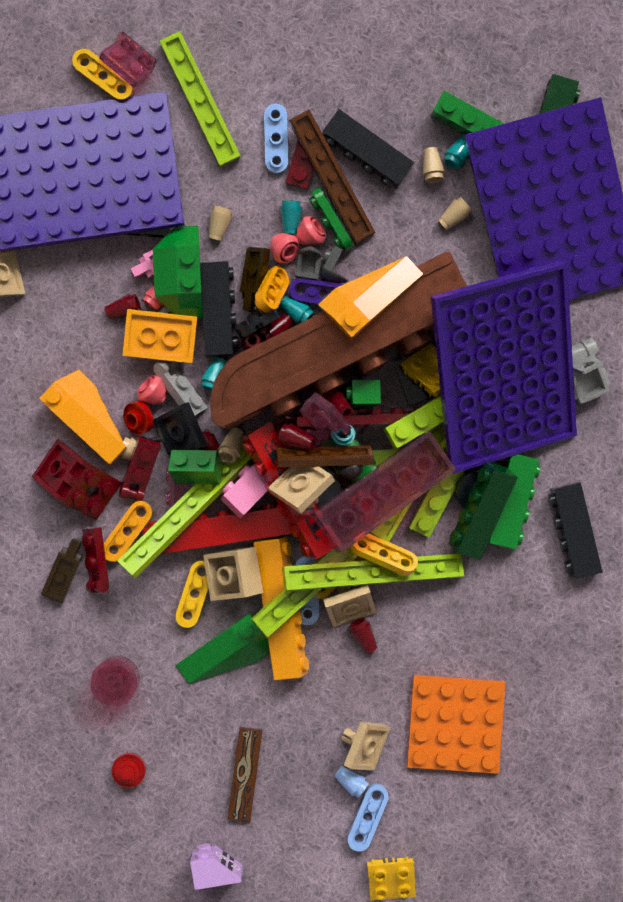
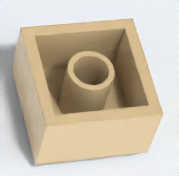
(233, 574)

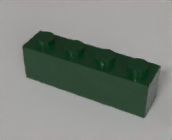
(560, 93)
(482, 510)

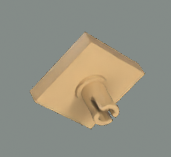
(10, 275)
(301, 486)
(349, 605)
(365, 745)

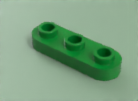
(331, 220)

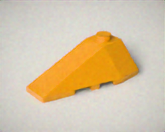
(365, 298)
(82, 409)

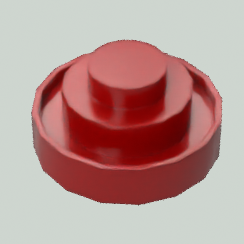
(138, 417)
(128, 770)

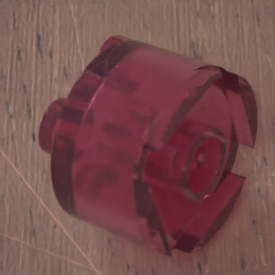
(116, 693)

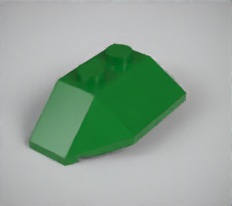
(178, 271)

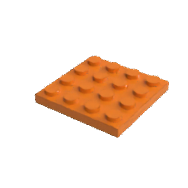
(456, 724)

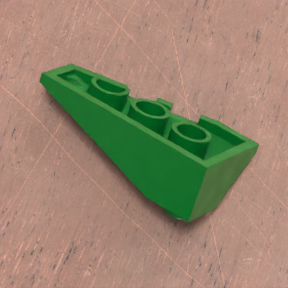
(230, 649)

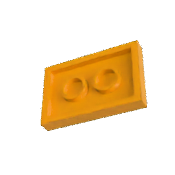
(159, 336)

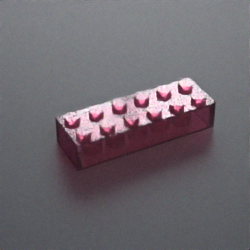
(382, 492)

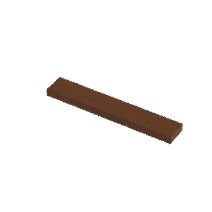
(331, 176)

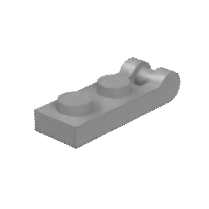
(179, 386)

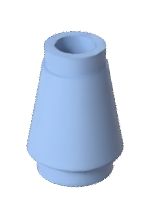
(351, 781)

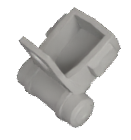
(589, 376)

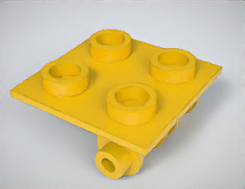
(424, 369)
(391, 879)

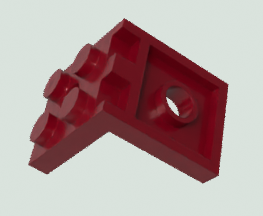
(74, 480)

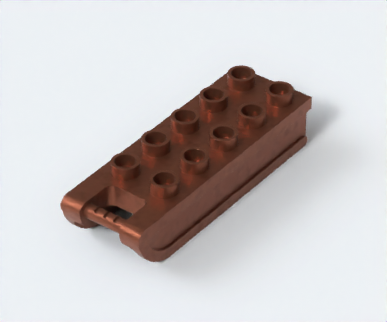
(319, 352)

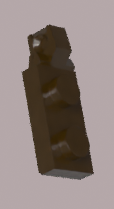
(253, 274)
(63, 572)

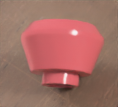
(311, 231)
(284, 247)
(152, 391)

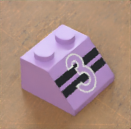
(214, 867)

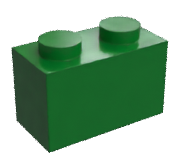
(362, 393)
(195, 466)

